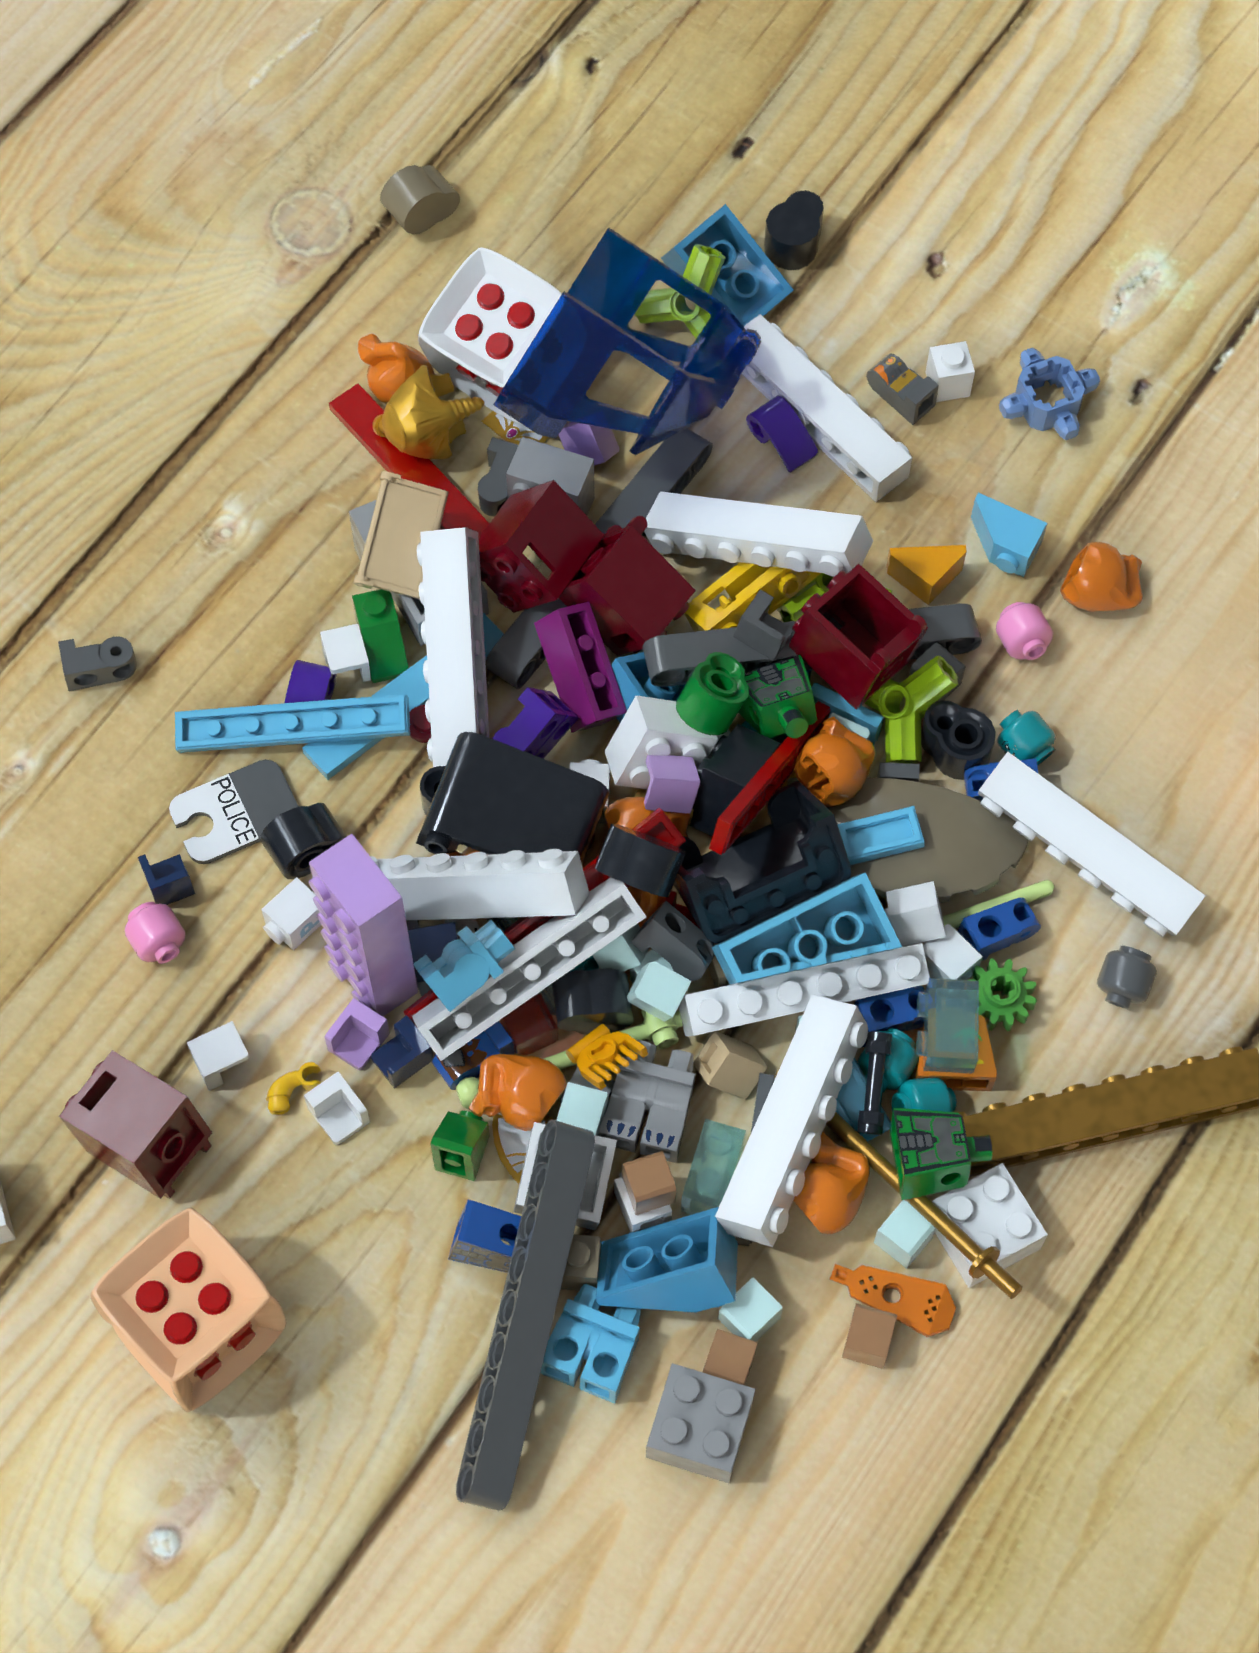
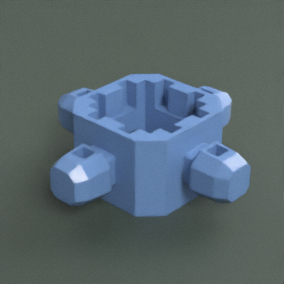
(1059, 372)

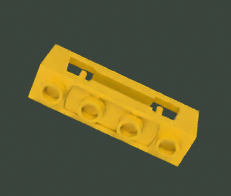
(742, 586)

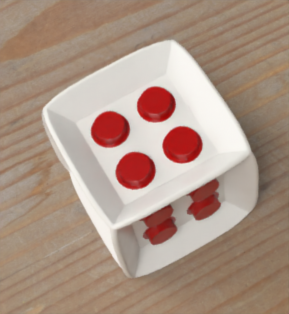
(485, 323)

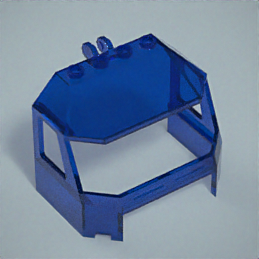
(593, 321)

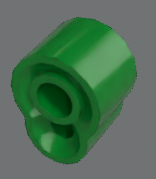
(713, 694)

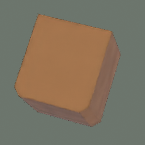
(649, 1183)
(869, 1336)
(730, 1357)

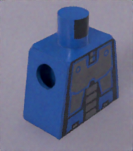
(481, 1234)

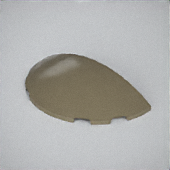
(962, 839)

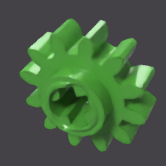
(1009, 984)

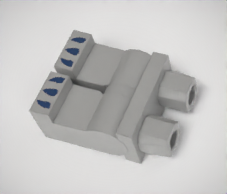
(655, 1089)

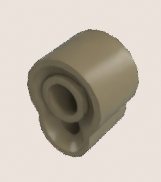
(419, 198)

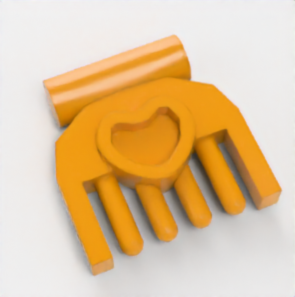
(601, 1052)

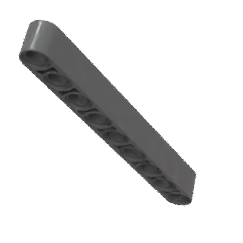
(667, 470)
(675, 656)
(525, 1316)

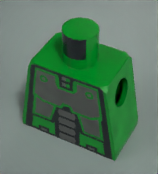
(779, 699)
(933, 1151)

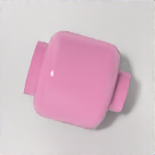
(1024, 631)
(154, 932)

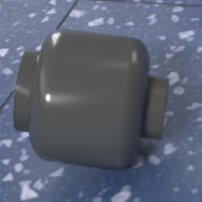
(1126, 976)

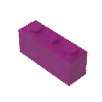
(580, 665)

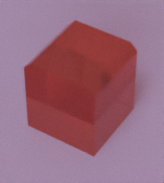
(531, 1026)

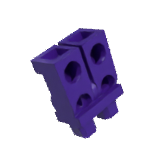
(539, 724)

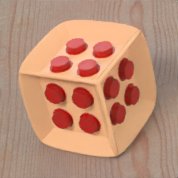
(189, 1309)

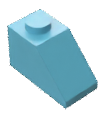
(1007, 534)

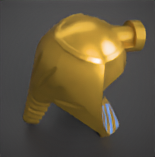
(421, 421)

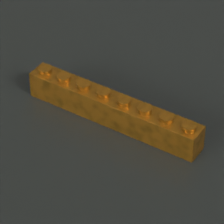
(1117, 1109)

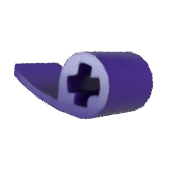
(782, 426)
(310, 683)

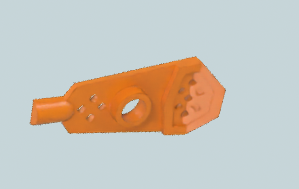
(913, 1297)

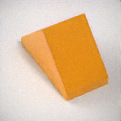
(926, 569)

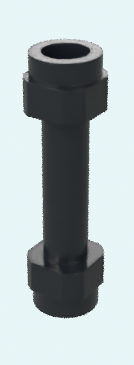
(878, 1047)

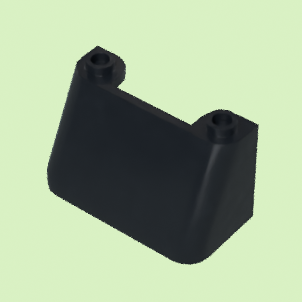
(510, 802)
(765, 869)

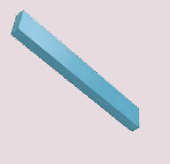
(292, 723)
(336, 755)

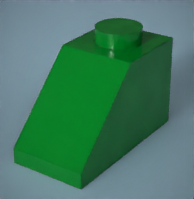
(380, 634)
(460, 1144)

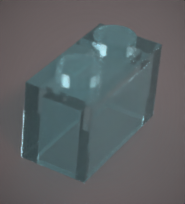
(949, 1025)
(712, 1166)

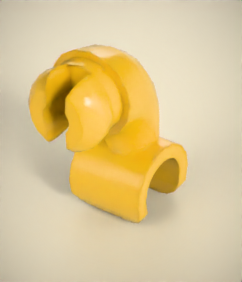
(282, 1088)

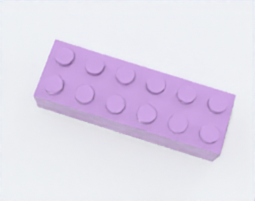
(363, 926)

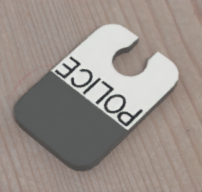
(238, 806)

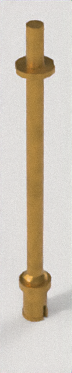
(982, 1260)

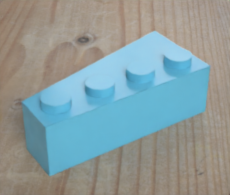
(821, 930)

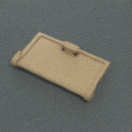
(394, 533)

